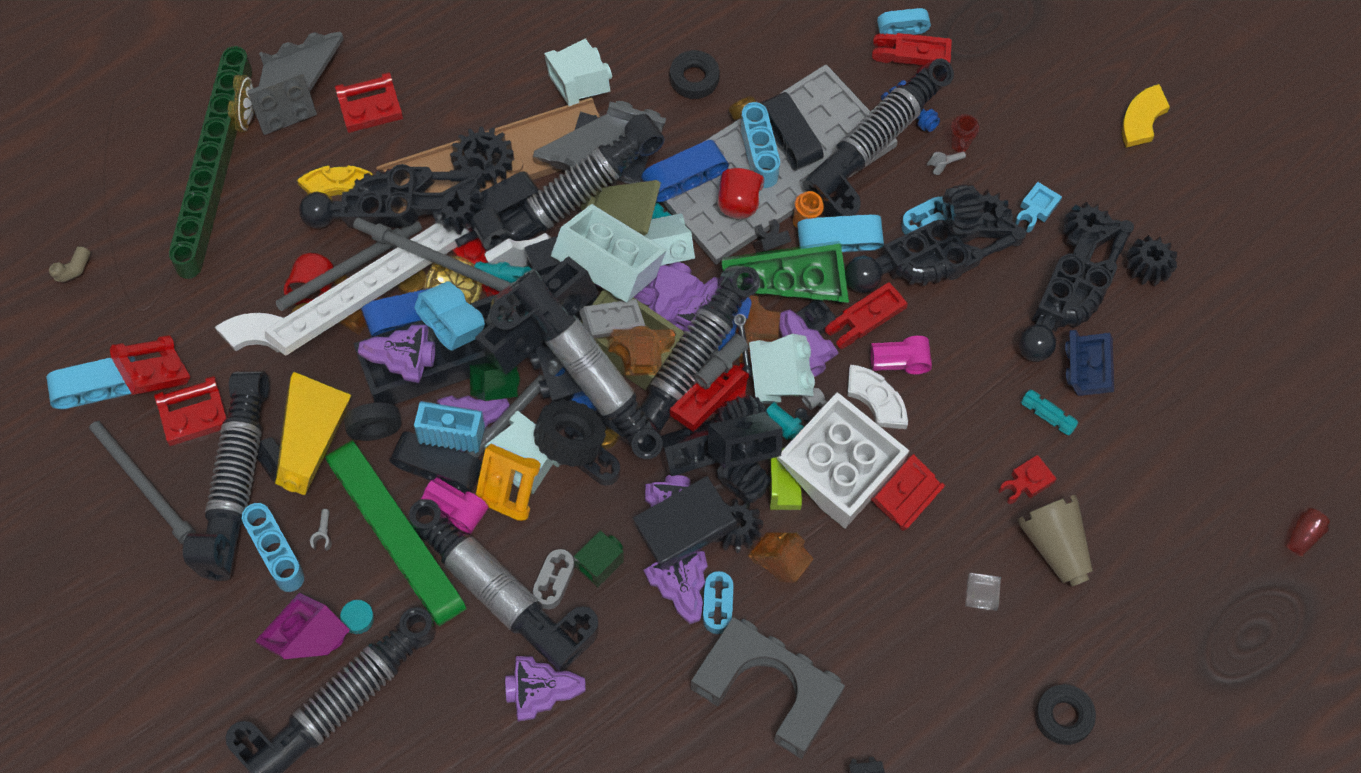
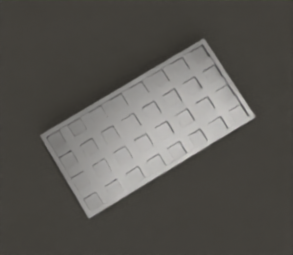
(830, 112)

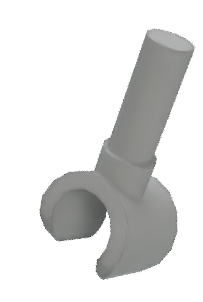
(940, 160)
(812, 401)
(322, 531)

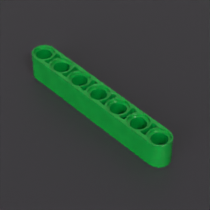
(396, 533)

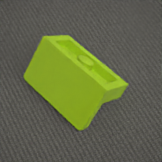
(783, 488)

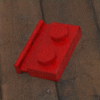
(907, 492)

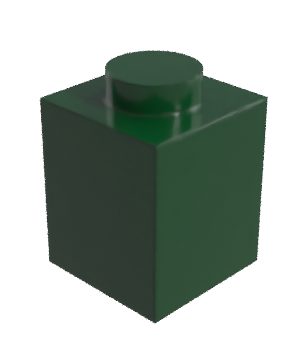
(491, 383)
(599, 558)

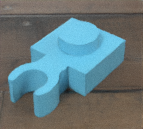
(1038, 204)

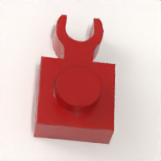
(1029, 478)

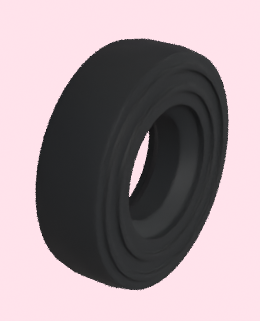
(698, 59)
(372, 421)
(1074, 697)

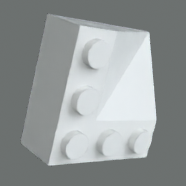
(842, 459)

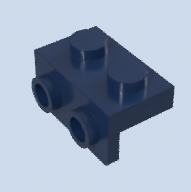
(1090, 363)

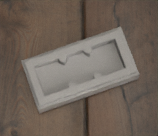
(603, 318)

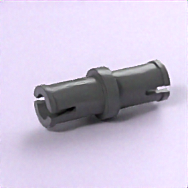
(721, 361)

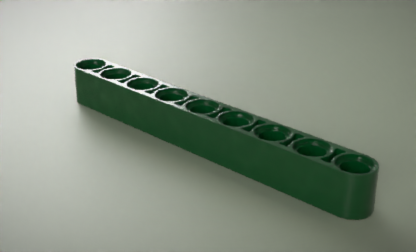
(210, 146)

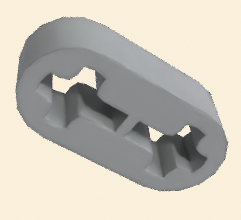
(560, 581)

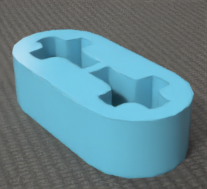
(904, 21)
(922, 213)
(711, 602)

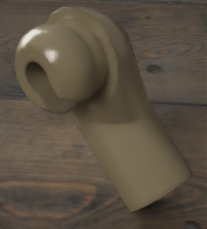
(72, 269)

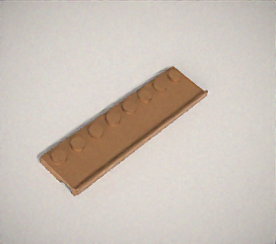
(525, 138)

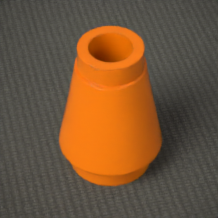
(807, 206)

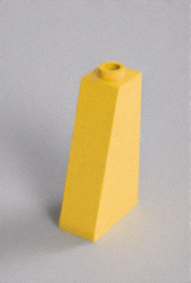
(308, 429)

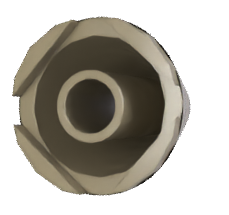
(1060, 539)

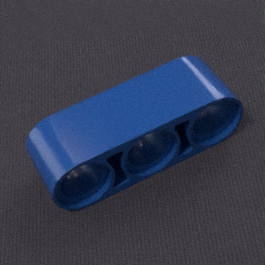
(687, 169)
(391, 312)

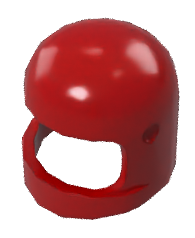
(739, 192)
(307, 268)

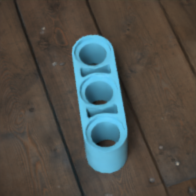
(760, 133)
(853, 232)
(86, 384)
(267, 534)

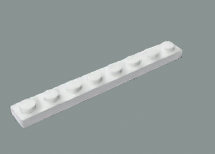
(356, 291)

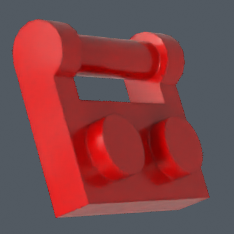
(369, 110)
(150, 373)
(195, 419)

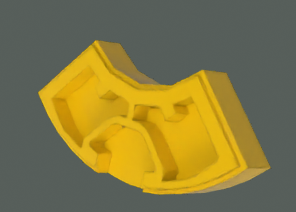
(1141, 114)
(331, 180)

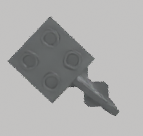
(288, 79)
(602, 131)

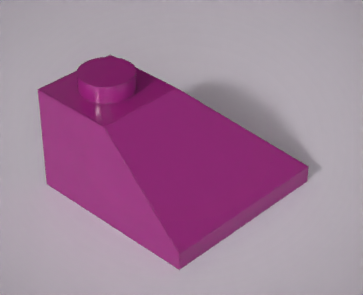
(303, 630)

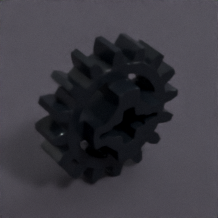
(484, 151)

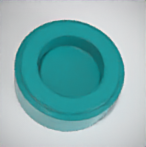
(357, 616)

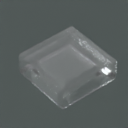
(983, 591)

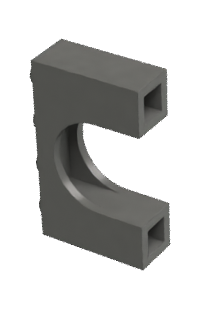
(743, 648)

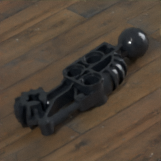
(385, 191)
(1086, 231)
(933, 256)

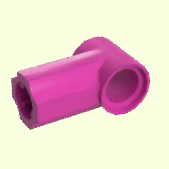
(911, 355)
(460, 508)

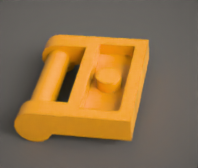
(497, 480)

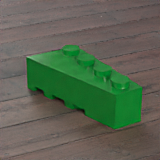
(800, 271)

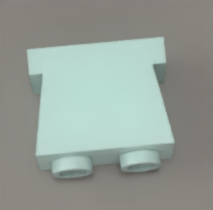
(578, 72)
(673, 236)
(781, 368)
(519, 440)

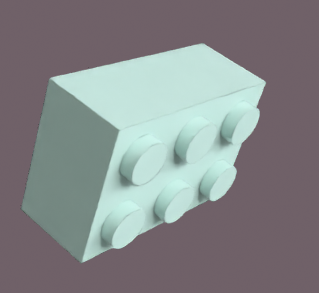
(610, 252)

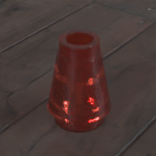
(964, 131)
(1308, 531)

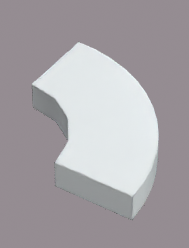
(512, 251)
(247, 330)
(878, 396)

